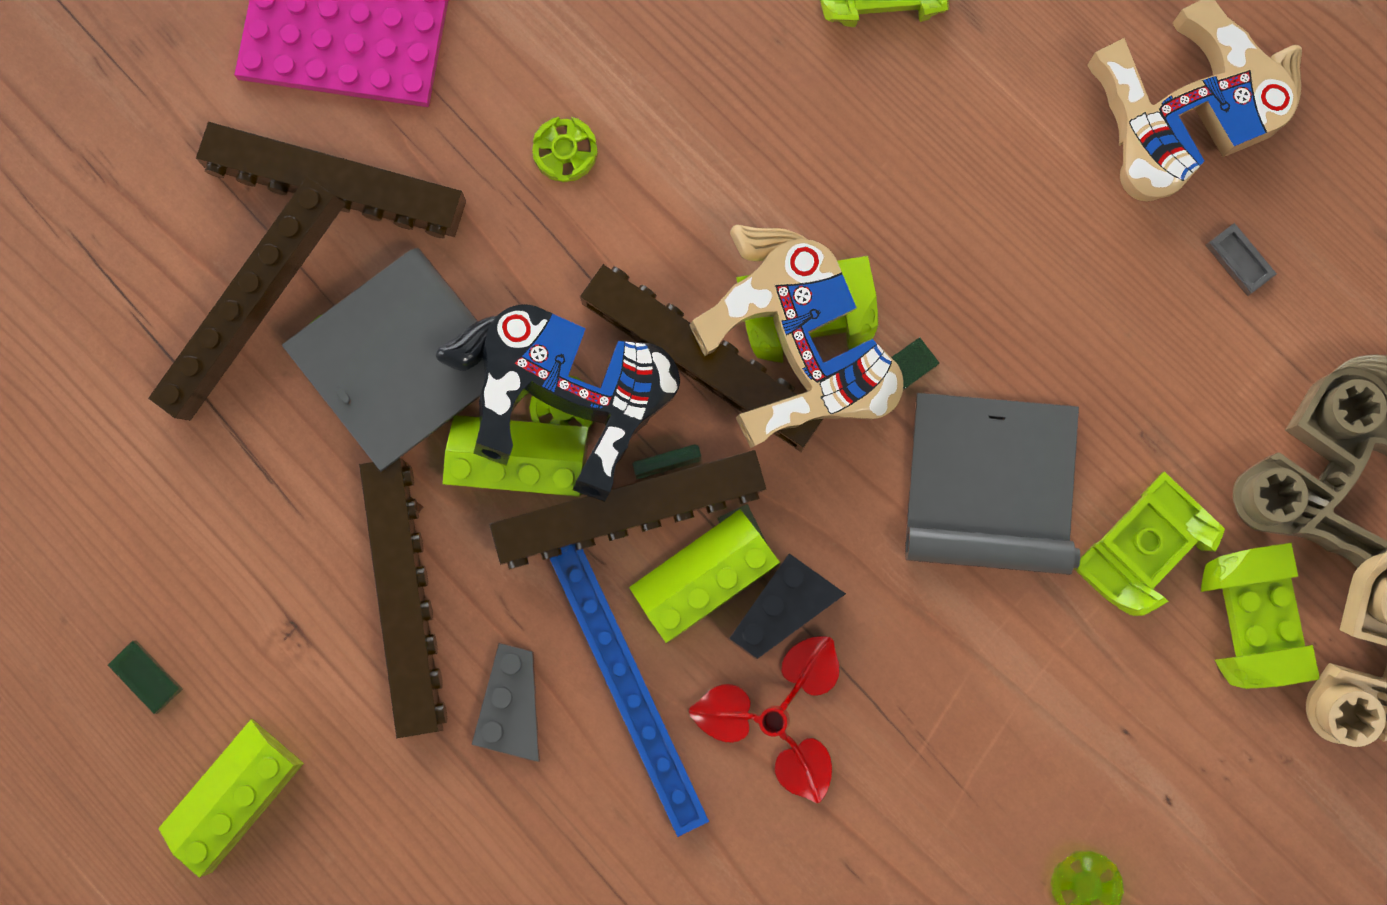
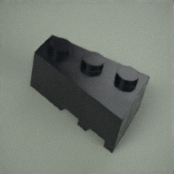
(783, 607)

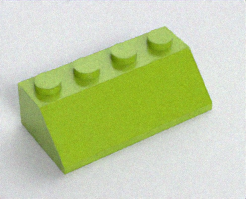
(542, 458)
(704, 576)
(228, 799)

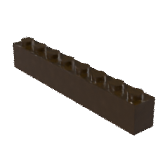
(360, 186)
(247, 300)
(721, 372)
(626, 508)
(402, 599)

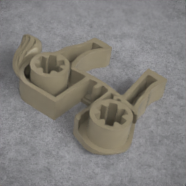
(1343, 422)

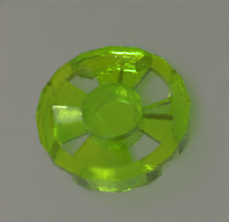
(1087, 884)

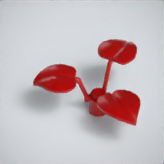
(725, 708)

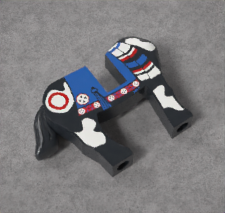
(533, 354)

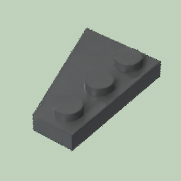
(509, 706)

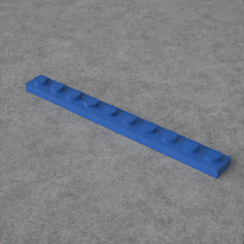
(629, 690)

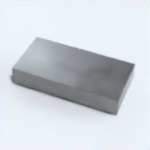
(1241, 259)

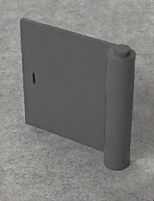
(382, 357)
(991, 485)

